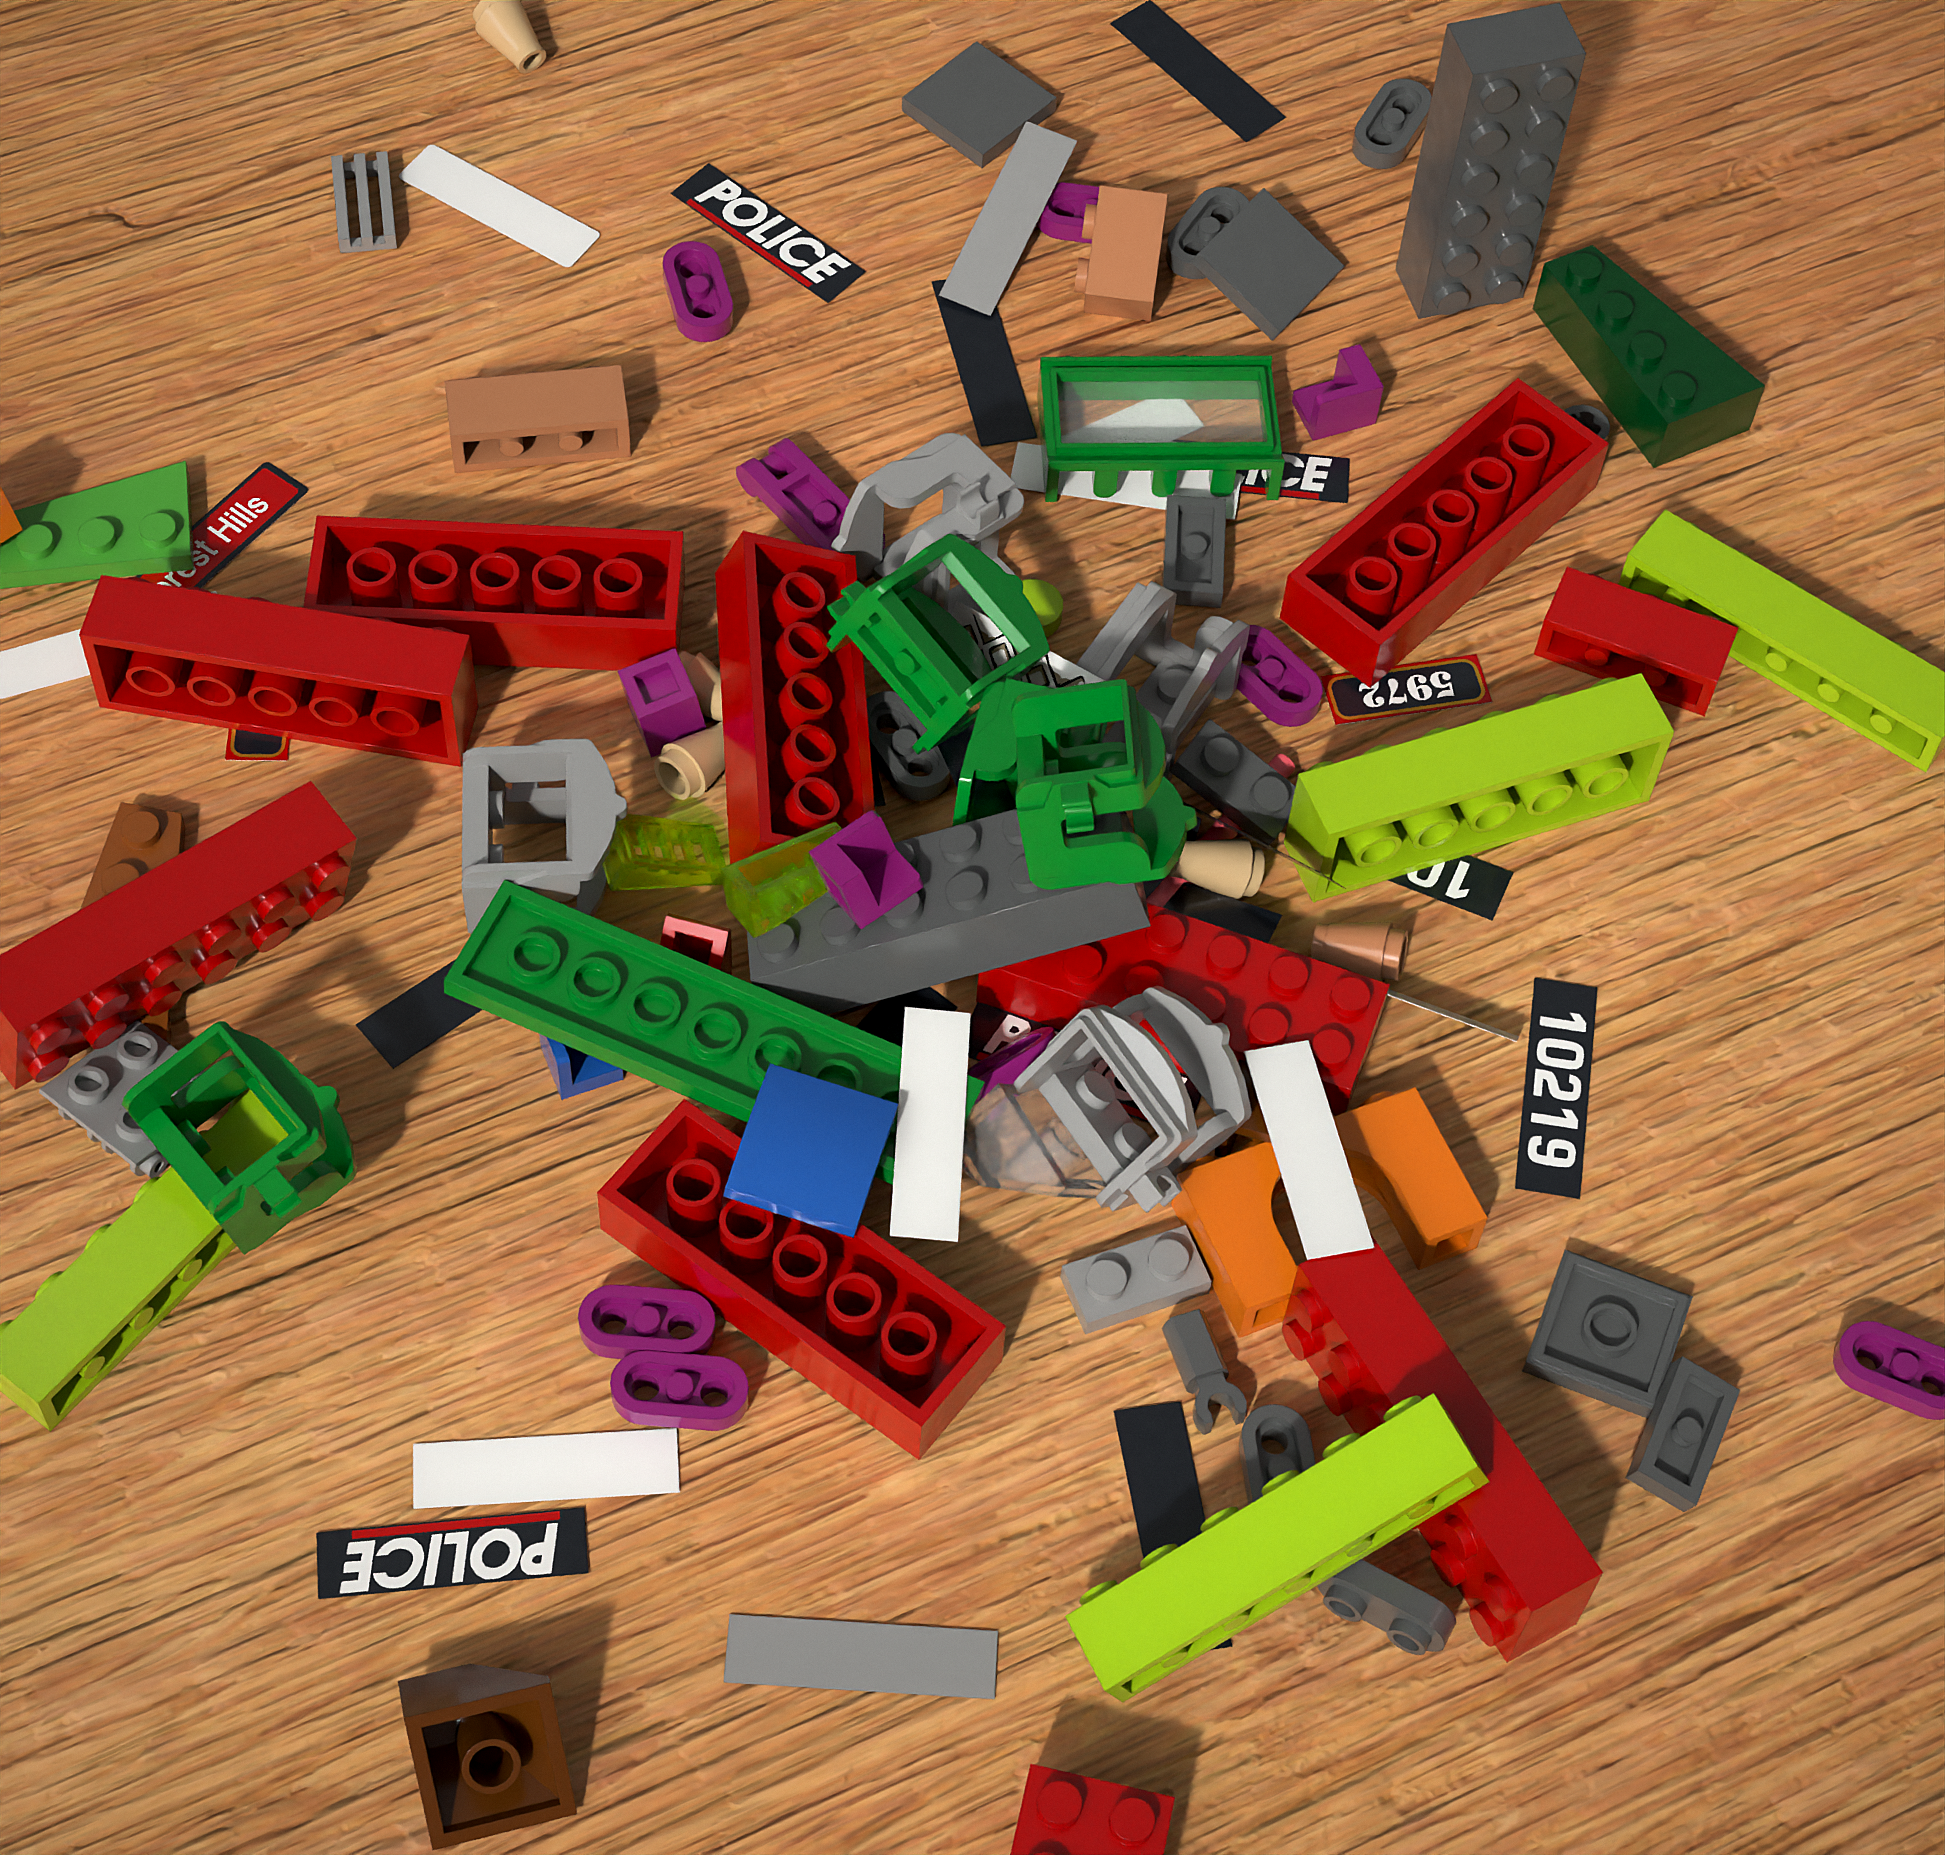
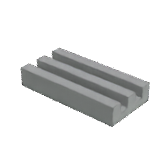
(361, 170)

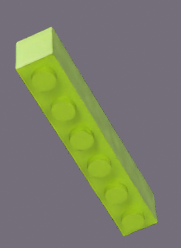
(1797, 639)
(126, 1277)
(1275, 1547)

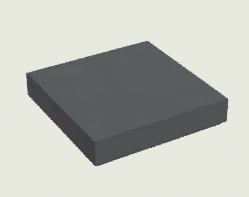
(978, 104)
(1267, 264)
(1607, 1334)

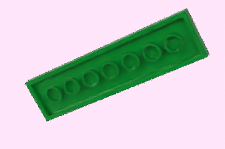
(661, 1010)

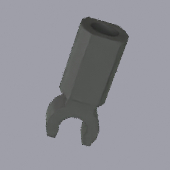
(1202, 1368)

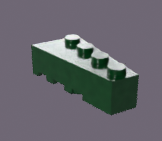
(1643, 359)

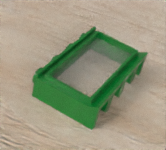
(1158, 419)

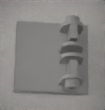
(95, 1090)

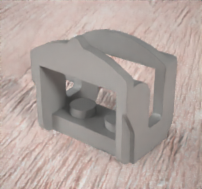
(975, 506)
(1183, 676)
(585, 805)
(1100, 1125)

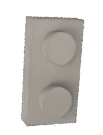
(1135, 1279)

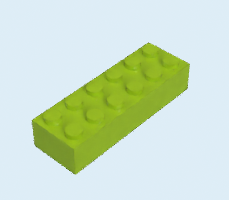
(1476, 785)

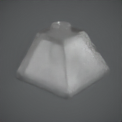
(1024, 1147)

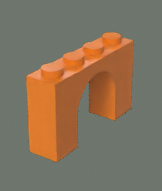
(1390, 1154)

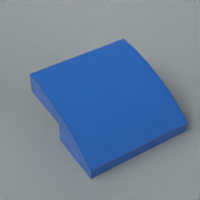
(811, 1150)

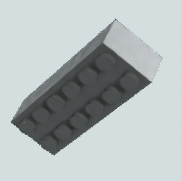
(1488, 158)
(964, 921)

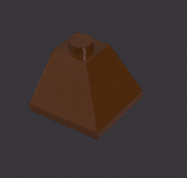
(485, 1751)

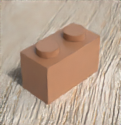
(1123, 254)

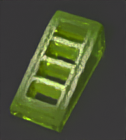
(633, 872)
(775, 882)

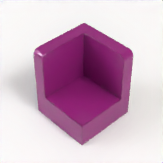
(1344, 402)
(662, 700)
(865, 870)

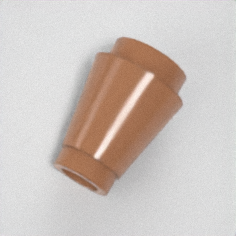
(1363, 948)

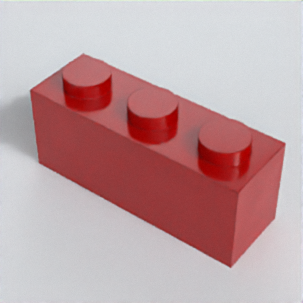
(1626, 633)

